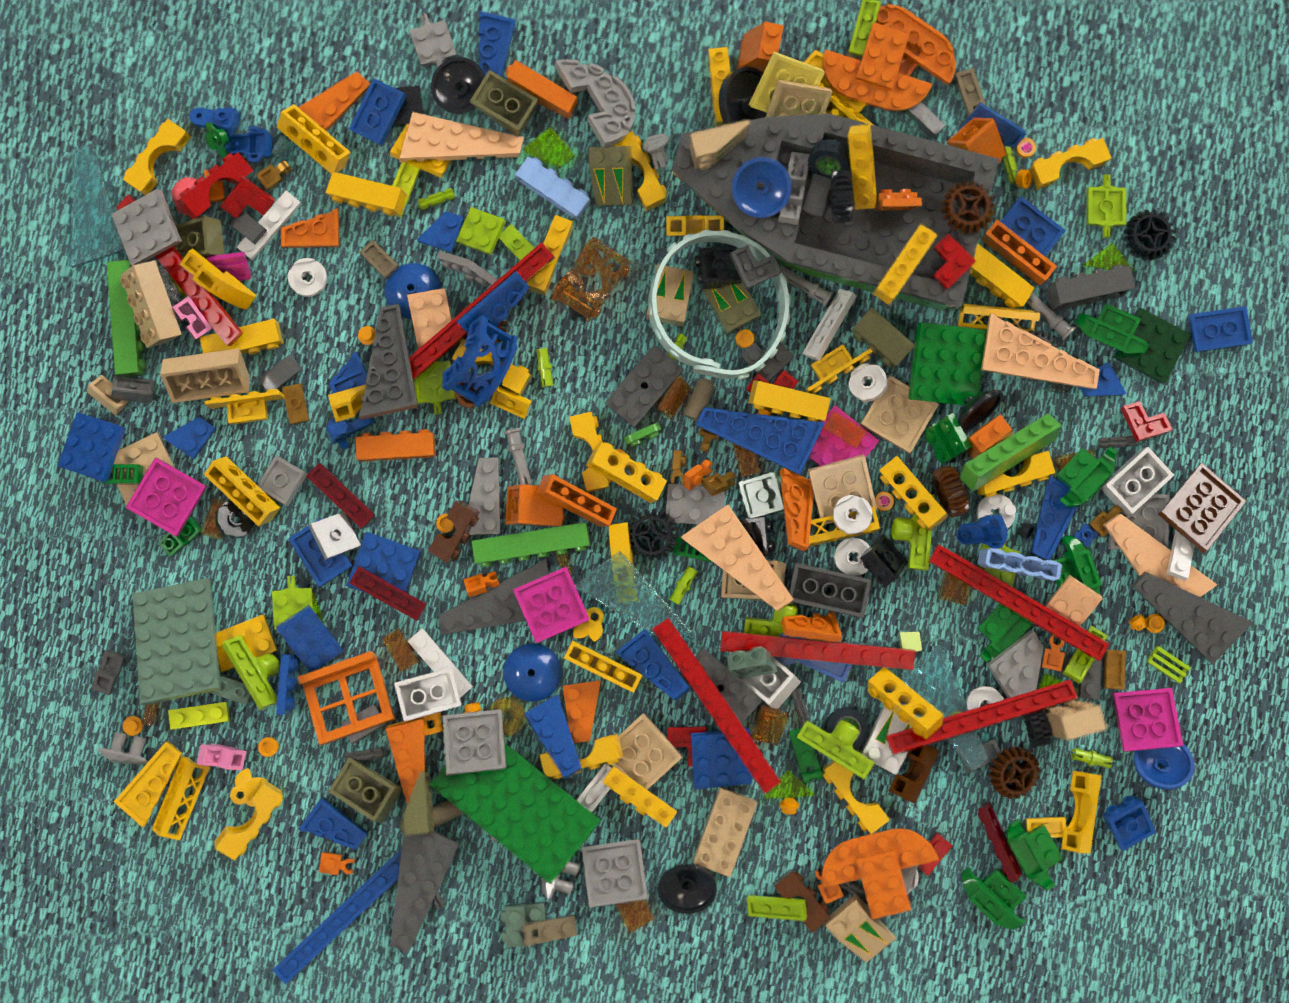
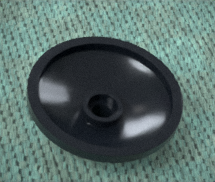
(448, 80)
(979, 409)
(687, 889)

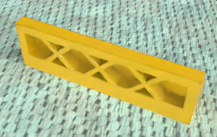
(1000, 312)
(838, 534)
(173, 797)

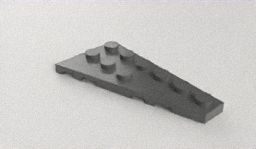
(389, 371)
(493, 607)
(1200, 622)
(420, 874)

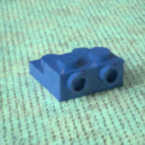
(1129, 822)

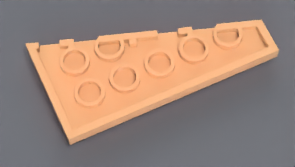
(450, 140)
(1027, 356)
(732, 549)
(1151, 556)

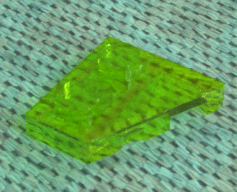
(550, 149)

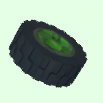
(829, 157)
(853, 717)

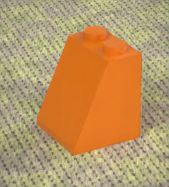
(759, 45)
(981, 137)
(988, 436)
(528, 508)

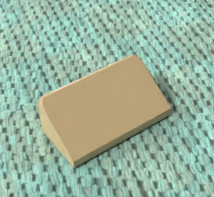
(102, 391)

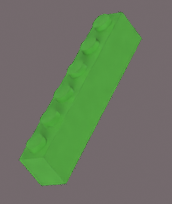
(125, 332)
(1010, 452)
(531, 543)

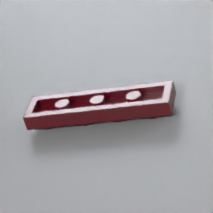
(340, 495)
(388, 593)
(996, 835)

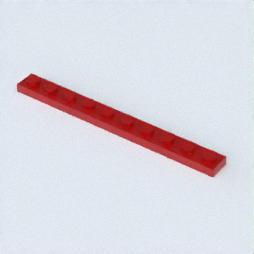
(203, 299)
(453, 332)
(1018, 603)
(820, 650)
(716, 706)
(985, 716)

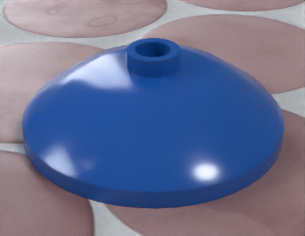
(771, 197)
(406, 275)
(546, 669)
(1176, 763)

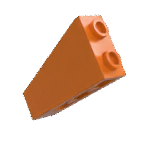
(547, 92)

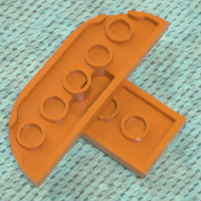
(924, 45)
(876, 76)
(878, 862)

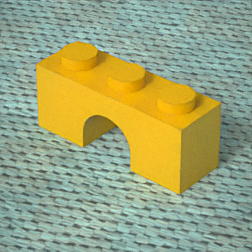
(693, 224)

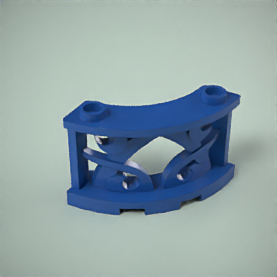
(501, 359)

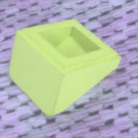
(910, 640)

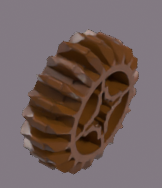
(962, 201)
(951, 491)
(1006, 770)

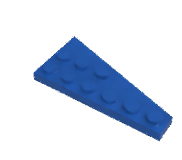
(771, 437)

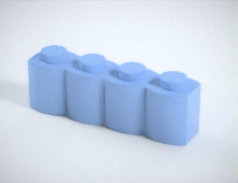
(552, 188)
(1020, 564)

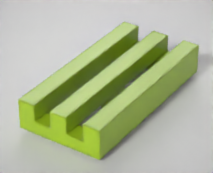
(1182, 673)

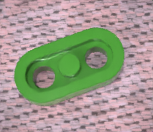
(635, 438)

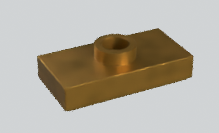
(296, 404)
(1114, 669)

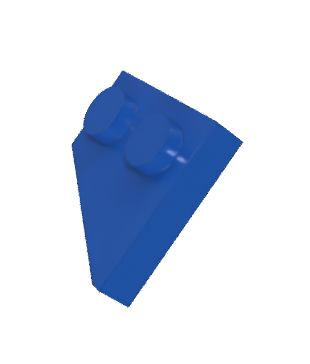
(443, 232)
(350, 375)
(1107, 384)
(191, 436)

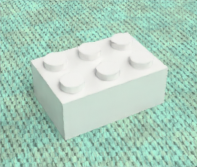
(1137, 481)

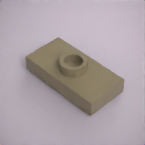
(379, 259)

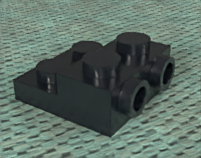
(716, 267)
(759, 531)
(884, 560)

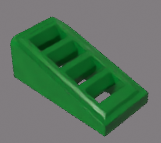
(137, 474)
(685, 554)

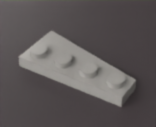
(486, 497)

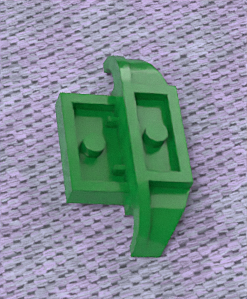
(1113, 329)
(1086, 476)
(1078, 564)
(1002, 630)
(1033, 852)
(995, 897)

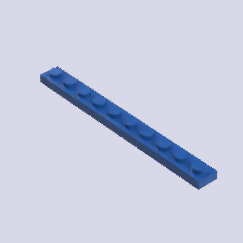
(339, 920)

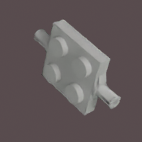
(432, 42)

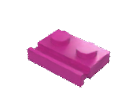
(233, 263)

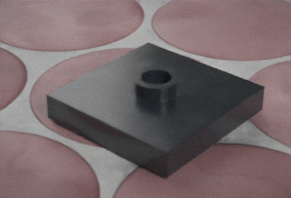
(411, 104)

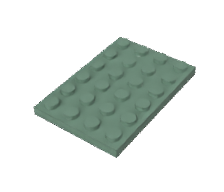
(176, 641)

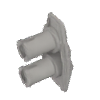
(655, 146)
(115, 752)
(558, 884)

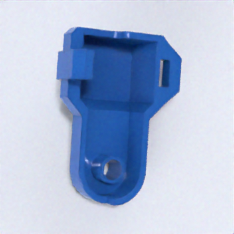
(220, 118)
(254, 145)
(339, 431)
(987, 530)

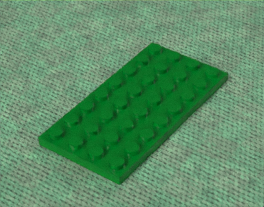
(522, 812)

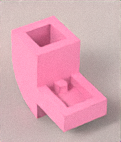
(221, 756)

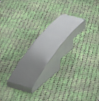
(798, 172)

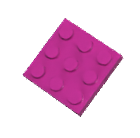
(832, 449)
(166, 497)
(551, 604)
(1147, 720)

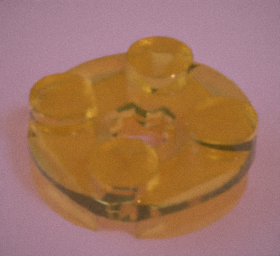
(516, 712)

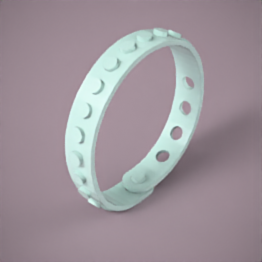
(708, 366)

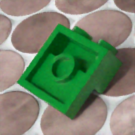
(947, 439)

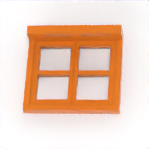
(340, 671)

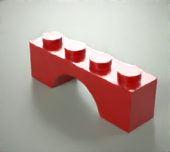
(197, 199)

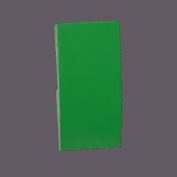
(173, 544)

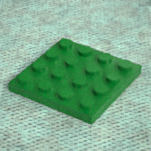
(946, 363)

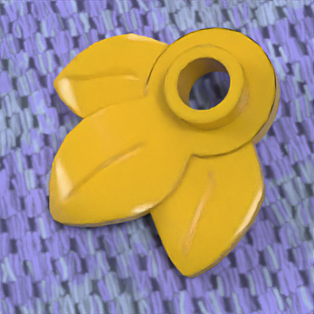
(590, 627)
(246, 784)

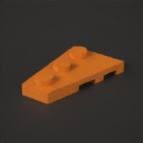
(312, 233)
(813, 627)
(580, 708)

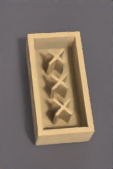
(150, 304)
(205, 375)
(1074, 719)
(724, 831)

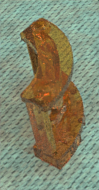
(566, 292)

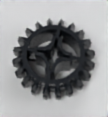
(841, 196)
(1149, 250)
(652, 543)

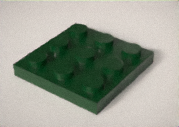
(1164, 350)

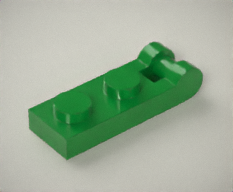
(805, 757)

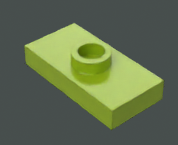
(515, 242)

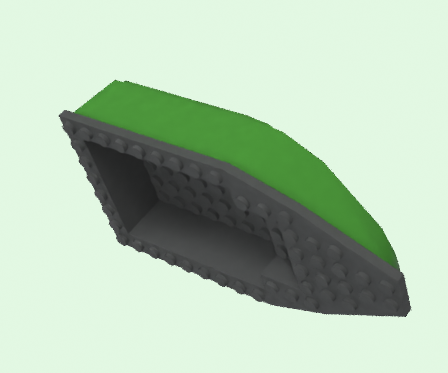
(867, 247)

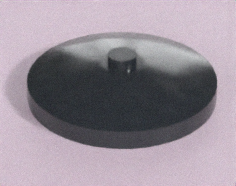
(736, 95)

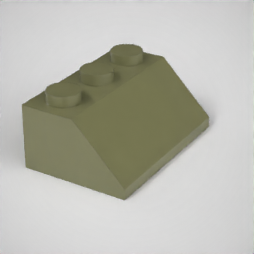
(882, 338)

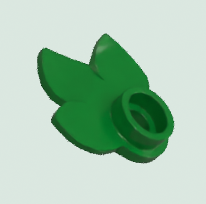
(216, 139)

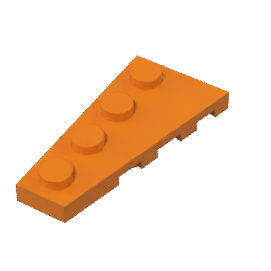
(335, 101)
(798, 504)
(408, 752)

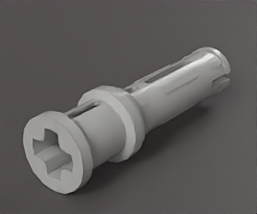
(813, 290)
(1056, 322)
(516, 447)

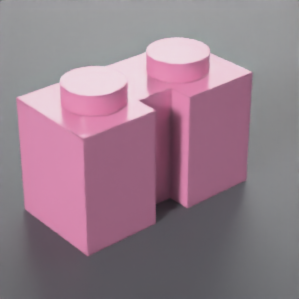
(197, 323)

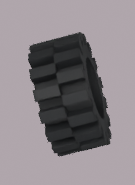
(1038, 728)

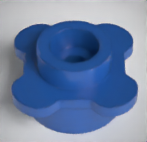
(1080, 535)

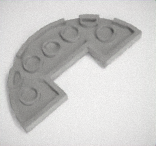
(609, 95)

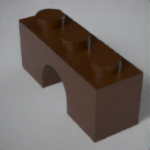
(464, 519)
(912, 781)
(791, 885)

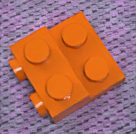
(897, 201)

